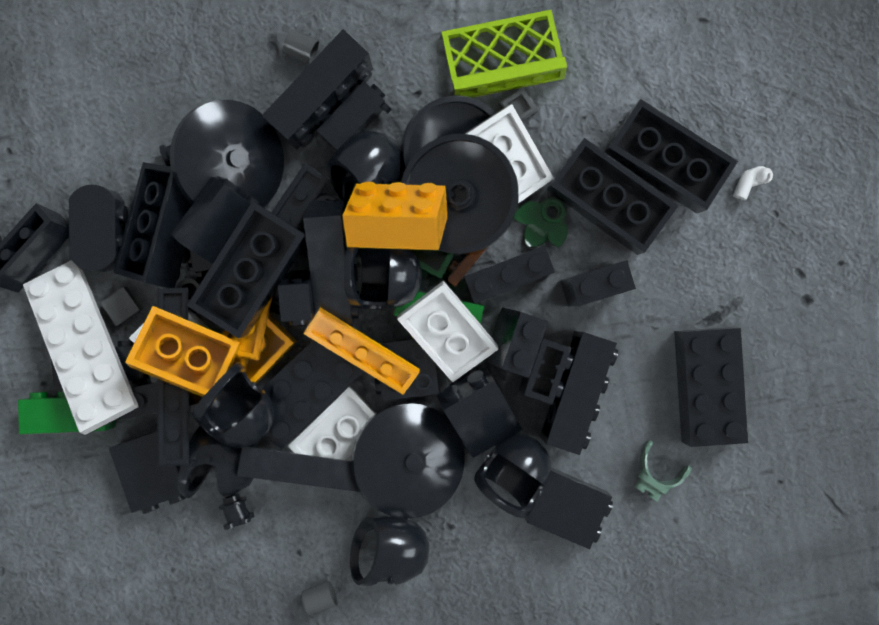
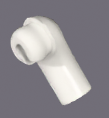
(751, 178)

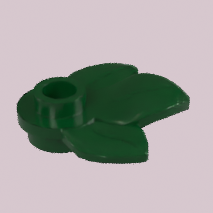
(541, 226)

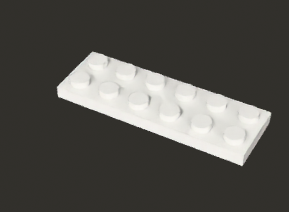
(80, 347)

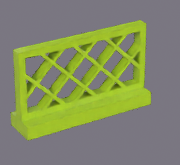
(514, 75)

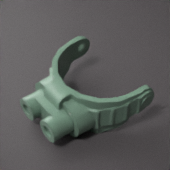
(652, 485)

